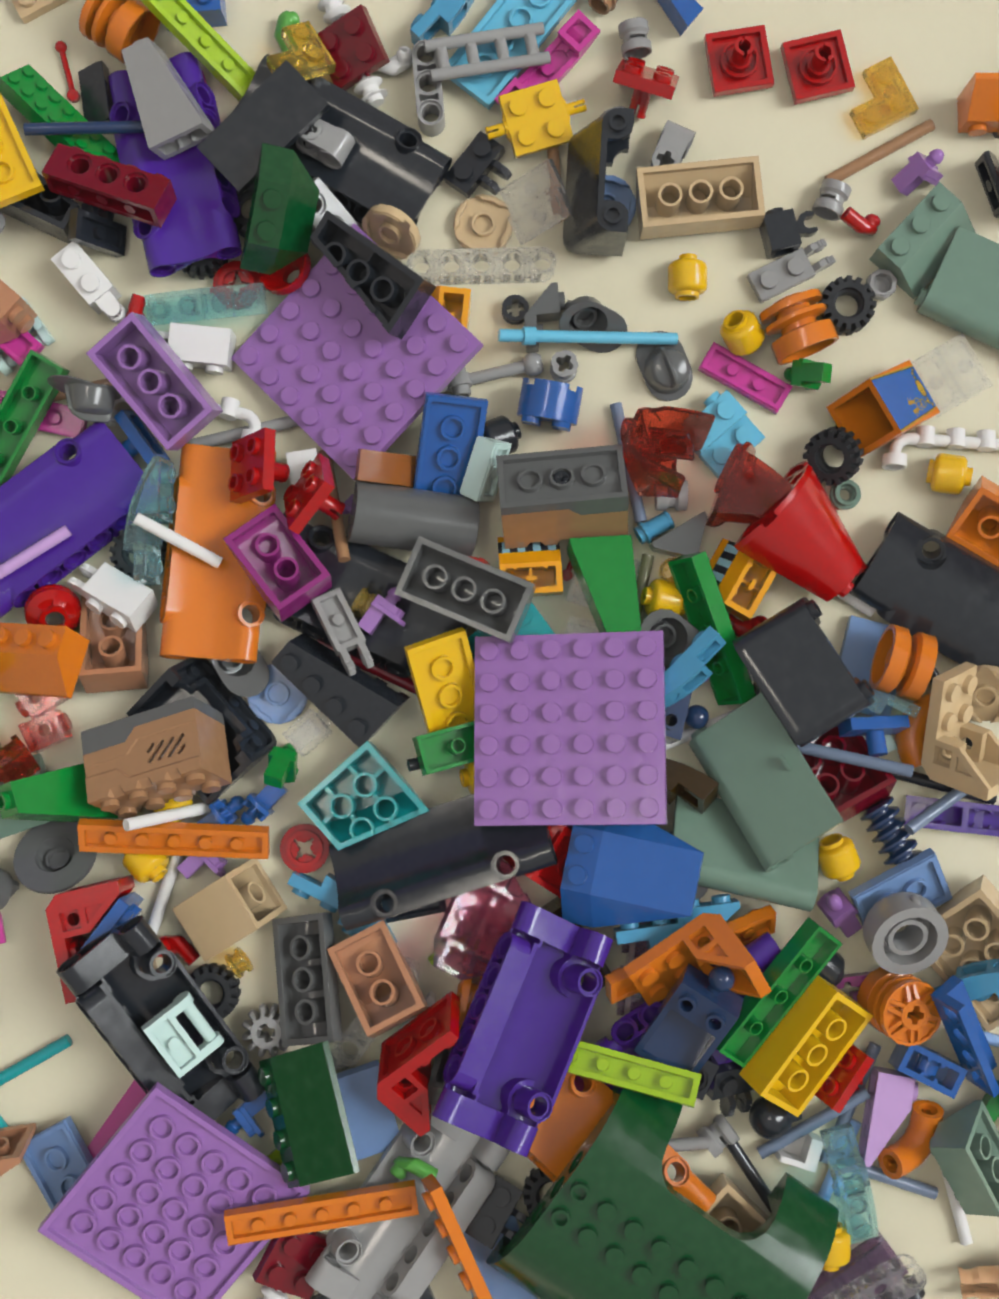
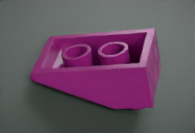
(278, 562)

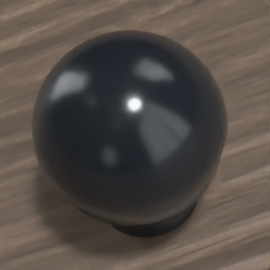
(769, 1119)

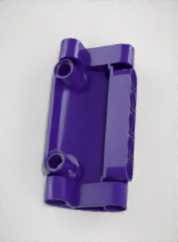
(522, 1028)

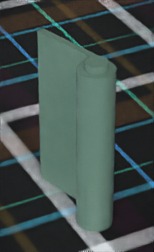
(966, 288)
(765, 782)
(733, 866)

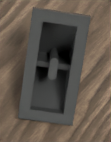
(683, 539)

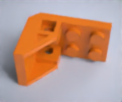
(699, 943)

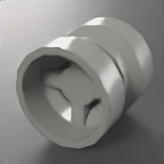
(634, 37)
(832, 197)
(679, 503)
(719, 1135)

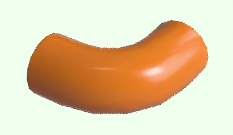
(911, 740)
(914, 1144)

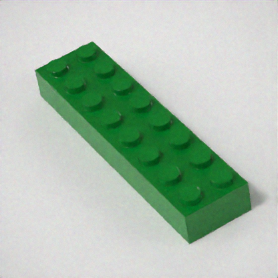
(42, 103)
(25, 409)
(706, 608)
(445, 748)
(788, 978)

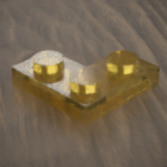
(305, 52)
(890, 103)

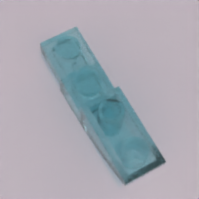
(206, 304)
(155, 500)
(850, 1182)

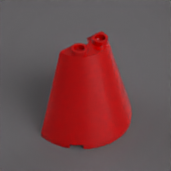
(805, 539)

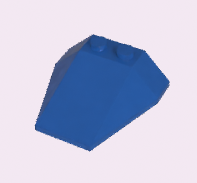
(628, 875)

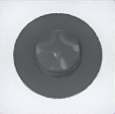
(50, 858)

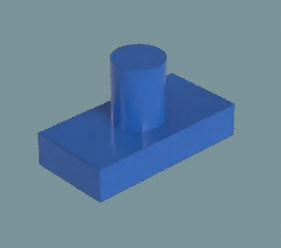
(139, 438)
(875, 730)

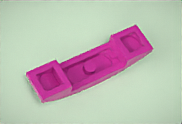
(565, 51)

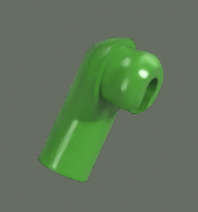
(285, 19)
(413, 1165)

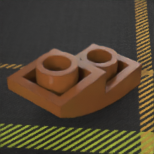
(385, 467)

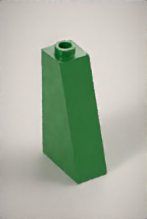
(607, 580)
(50, 797)

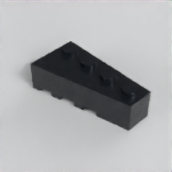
(44, 211)
(380, 279)
(353, 703)

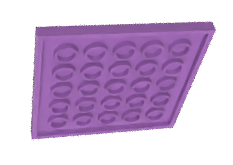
(341, 369)
(570, 730)
(158, 1199)

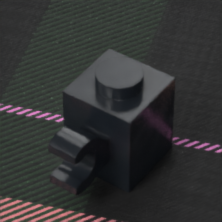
(782, 232)

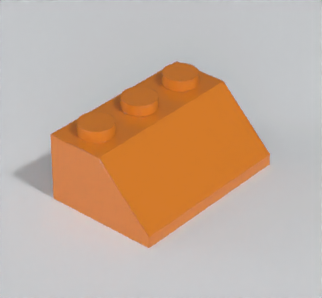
(979, 105)
(978, 521)
(40, 659)

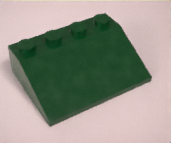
(308, 1116)

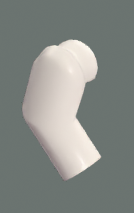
(399, 62)

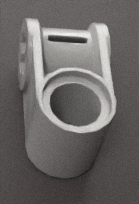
(326, 144)
(672, 144)

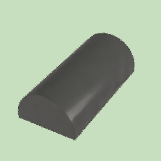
(398, 515)
(465, 589)
(306, 980)

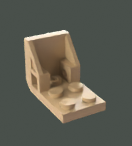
(945, 749)

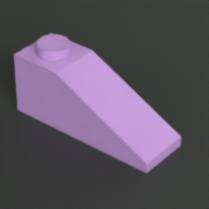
(885, 1110)

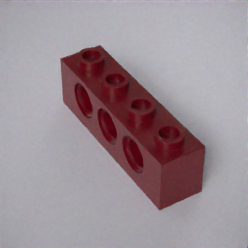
(109, 185)

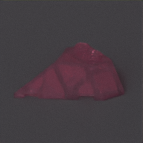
(475, 925)

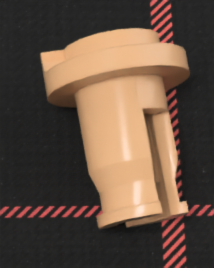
(980, 1282)

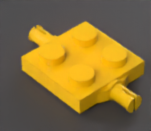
(535, 118)

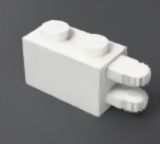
(89, 281)
(202, 346)
(115, 595)

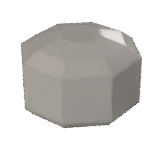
(883, 284)

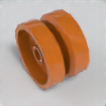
(903, 662)

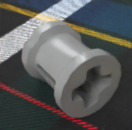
(559, 359)

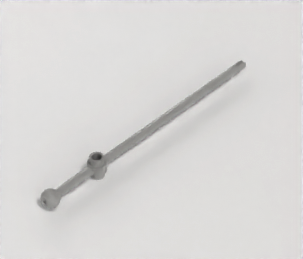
(459, 386)

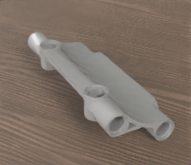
(405, 1253)

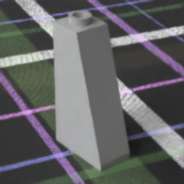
(164, 102)

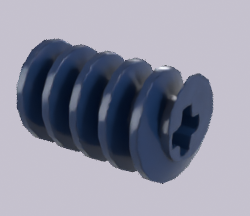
(890, 832)

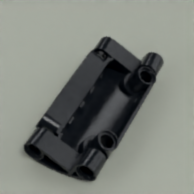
(946, 597)
(123, 998)

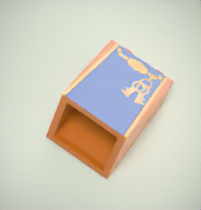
(884, 407)

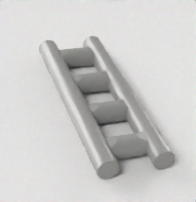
(496, 36)

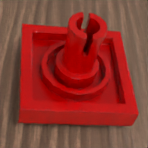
(739, 60)
(817, 66)
(645, 82)
(255, 466)
(311, 494)
(845, 1079)

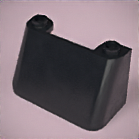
(596, 223)
(802, 672)
(246, 734)

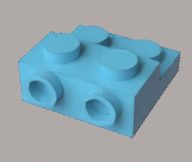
(728, 429)

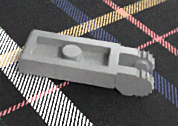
(788, 271)
(341, 628)

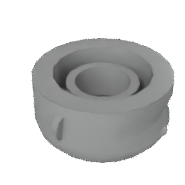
(914, 946)

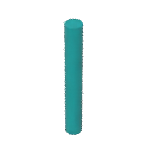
(35, 1059)

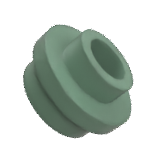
(854, 495)

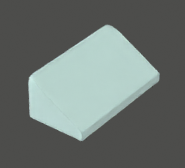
(481, 474)

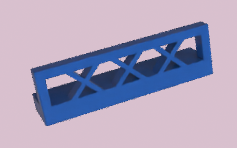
(966, 1034)

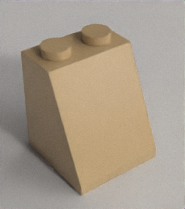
(229, 909)

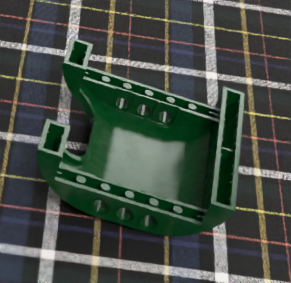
(626, 1234)

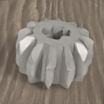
(260, 1038)

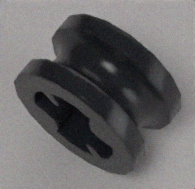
(507, 304)

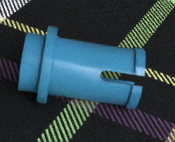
(654, 527)

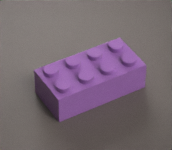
(154, 381)

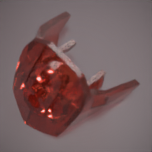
(656, 441)
(745, 488)

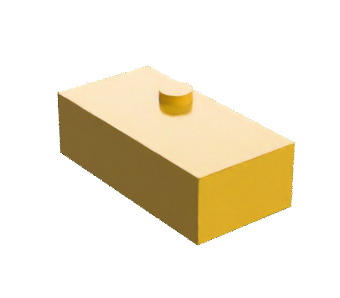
(806, 1046)

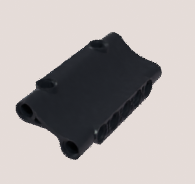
(386, 161)
(378, 574)
(432, 861)

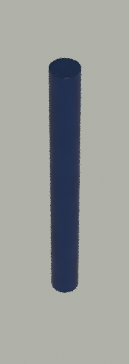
(83, 128)

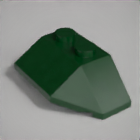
(279, 211)

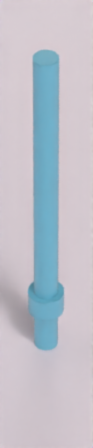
(530, 335)

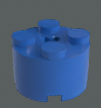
(550, 403)

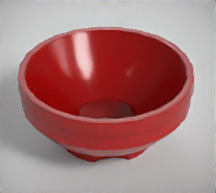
(277, 281)
(53, 599)

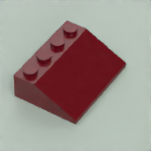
(847, 785)

